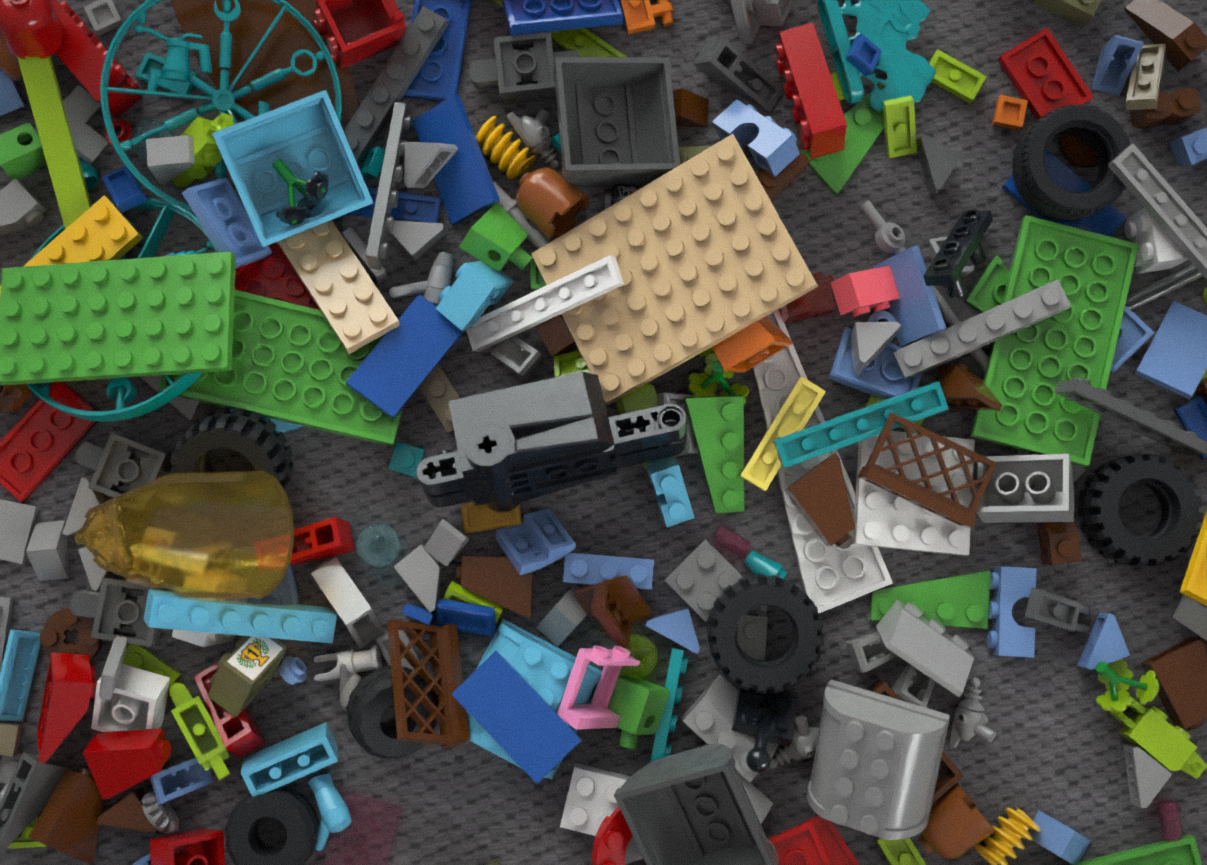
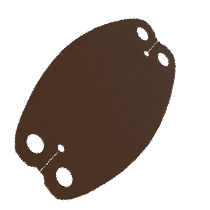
(276, 52)

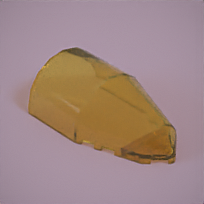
(196, 534)

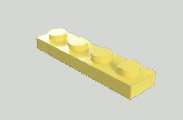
(790, 418)

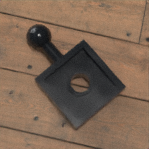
(774, 728)

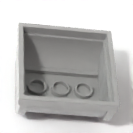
(876, 762)

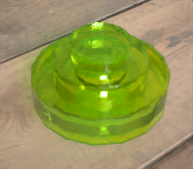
(645, 652)

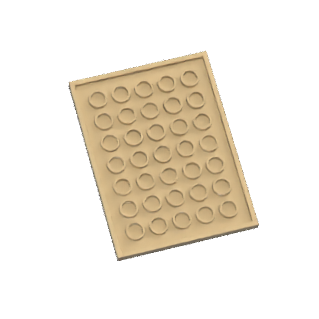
(695, 263)

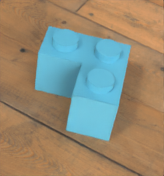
(472, 293)

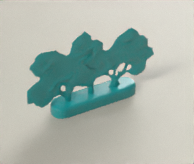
(889, 27)

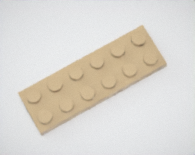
(339, 285)

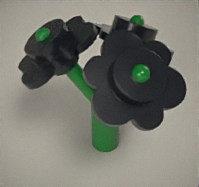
(313, 193)

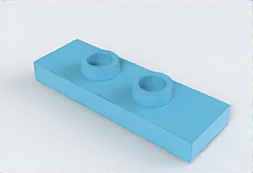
(17, 673)

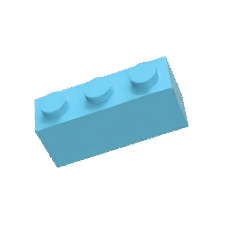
(289, 760)

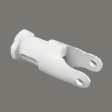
(354, 662)

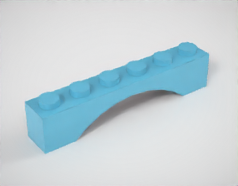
(237, 618)

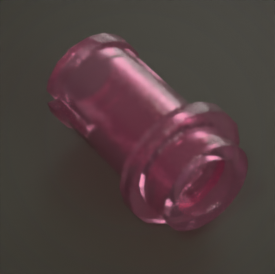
(731, 540)
(1169, 820)

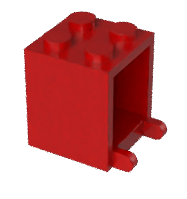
(361, 29)

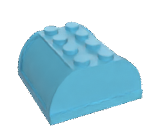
(308, 141)
(543, 667)

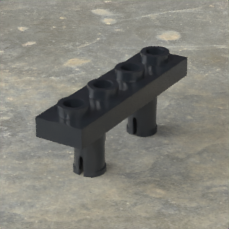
(958, 248)

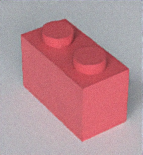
(865, 290)

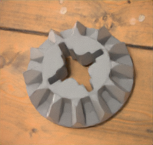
(161, 815)

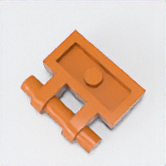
(640, 14)

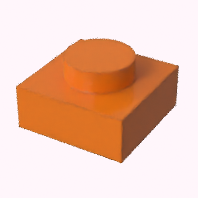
(1009, 112)

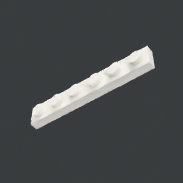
(545, 303)

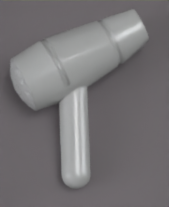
(437, 281)

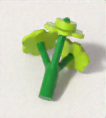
(705, 386)
(1118, 677)

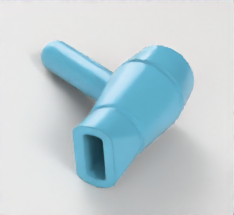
(332, 808)

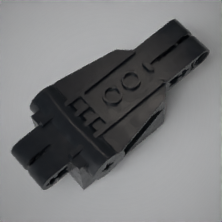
(543, 441)

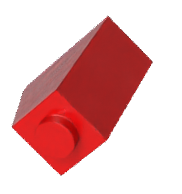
(125, 758)

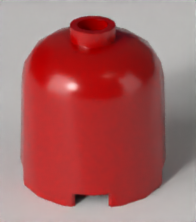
(30, 28)

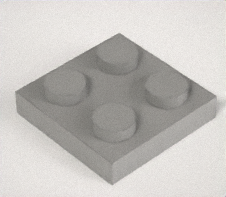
(703, 578)

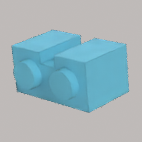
(670, 491)

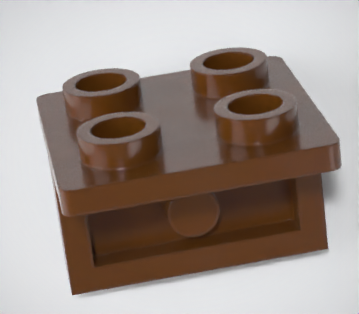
(614, 607)

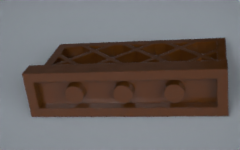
(925, 496)
(447, 678)

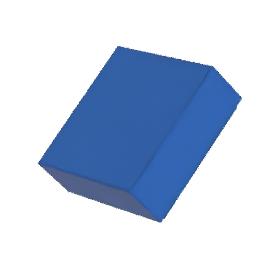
(863, 54)
(419, 613)

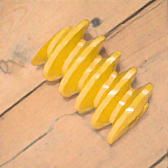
(503, 150)
(1007, 837)

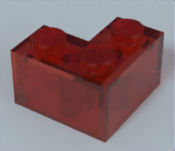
(812, 304)

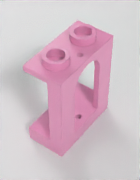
(597, 713)

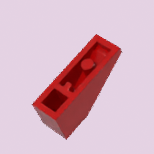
(321, 541)
(238, 733)

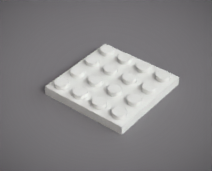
(898, 524)

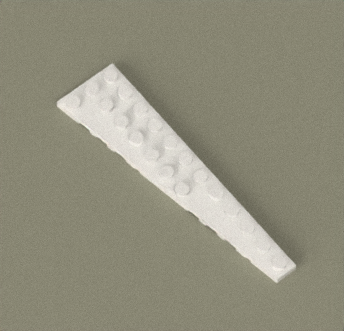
(827, 572)

